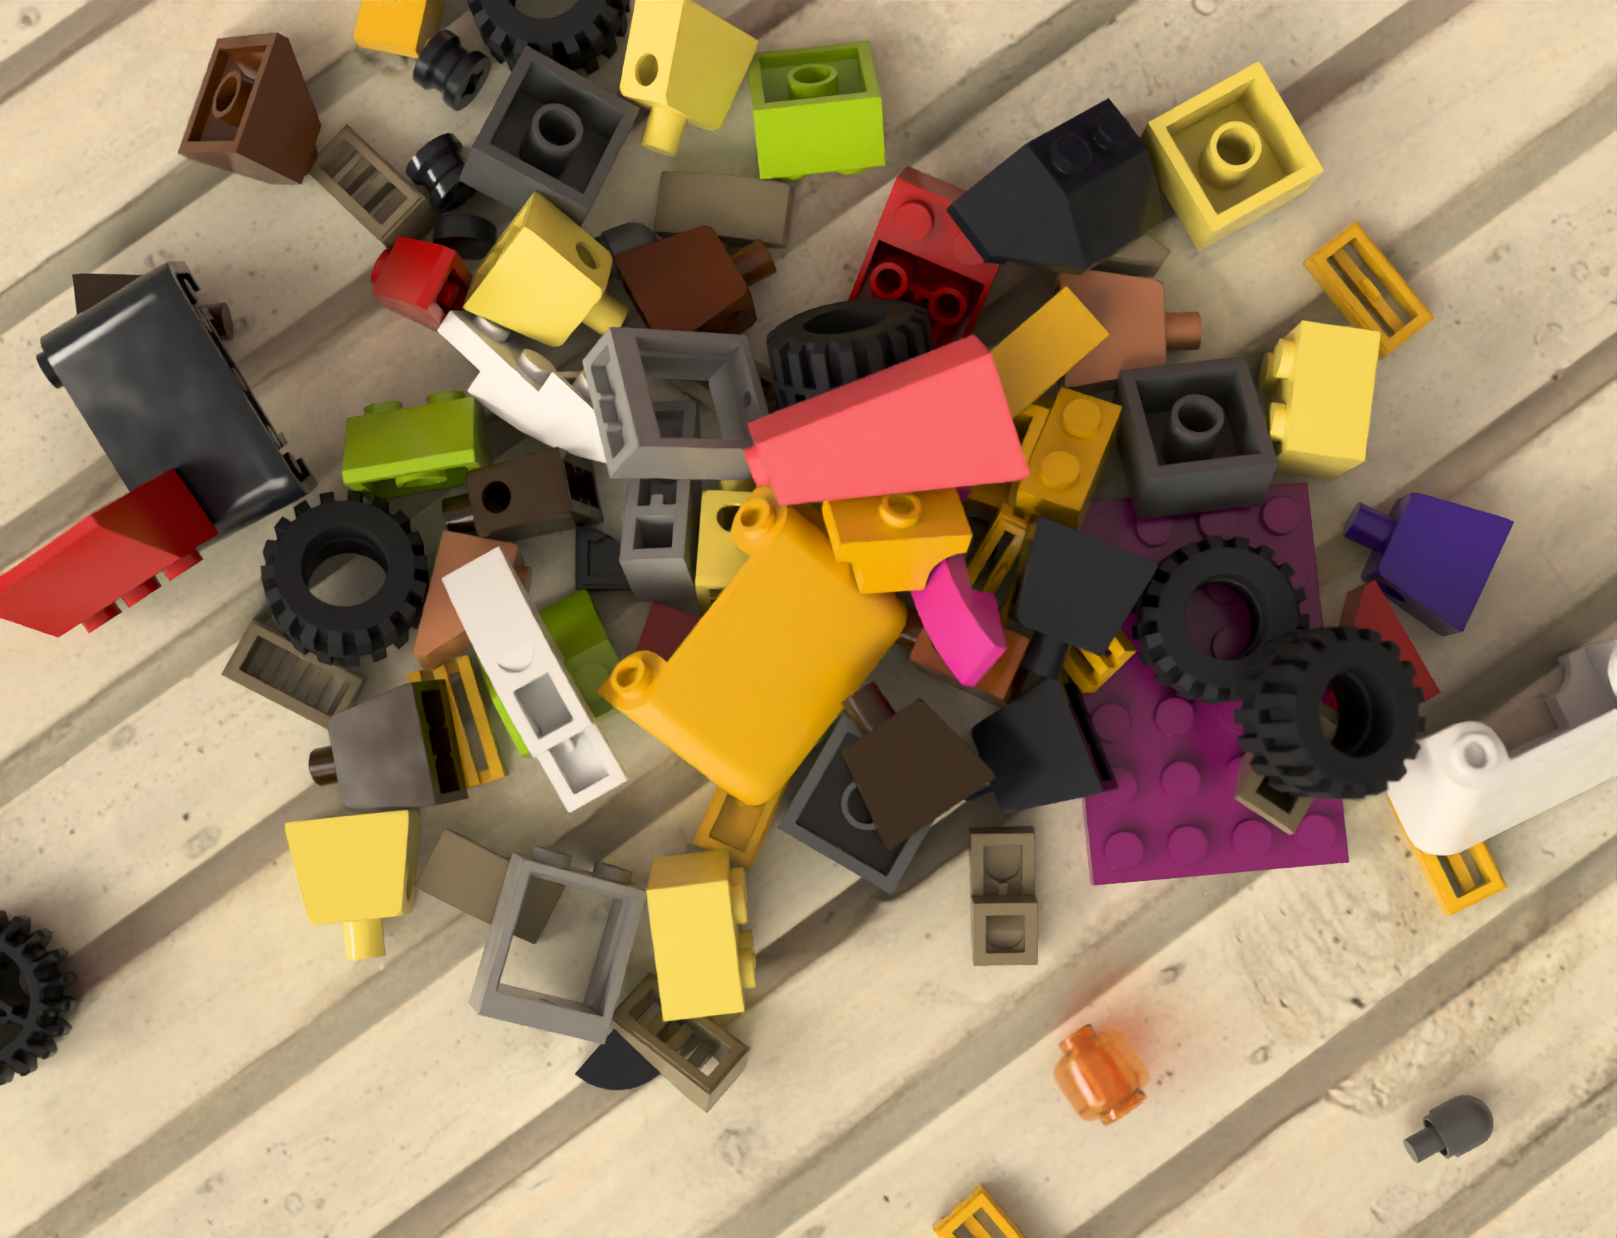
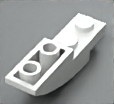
(525, 386)
(533, 679)

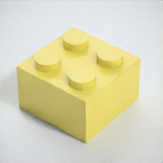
(1230, 156)
(1320, 398)
(697, 935)

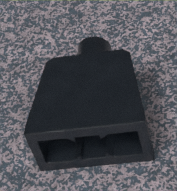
(1072, 592)
(1042, 749)

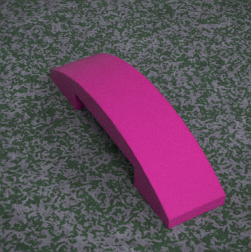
(960, 620)

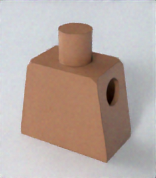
(1137, 325)

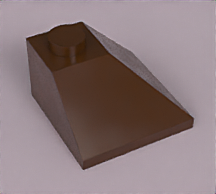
(254, 112)

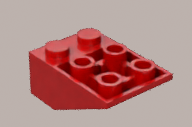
(926, 258)

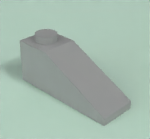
(664, 519)

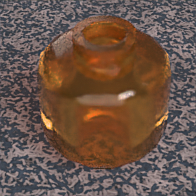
(1101, 1074)

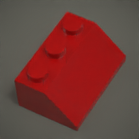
(108, 559)

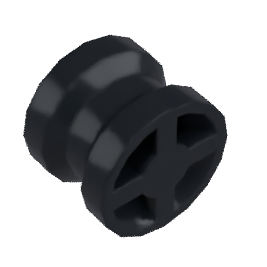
(451, 69)
(439, 169)

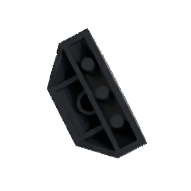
(1065, 197)

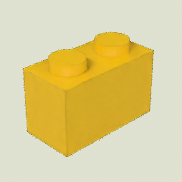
(1069, 459)

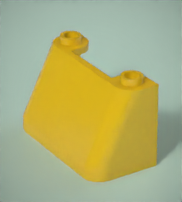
(765, 659)

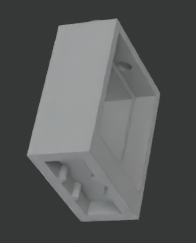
(625, 413)
(544, 1011)

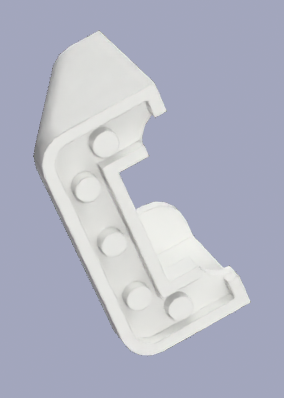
(1472, 789)

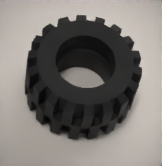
(569, 38)
(843, 344)
(337, 530)
(1162, 606)
(1374, 713)

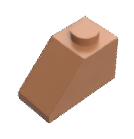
(440, 628)

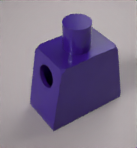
(1429, 556)

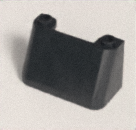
(172, 397)

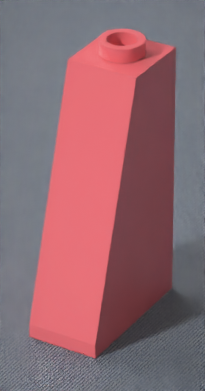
(893, 432)

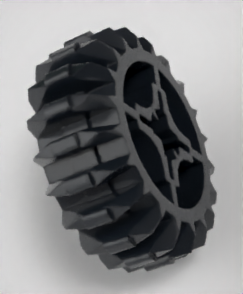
(42, 1008)

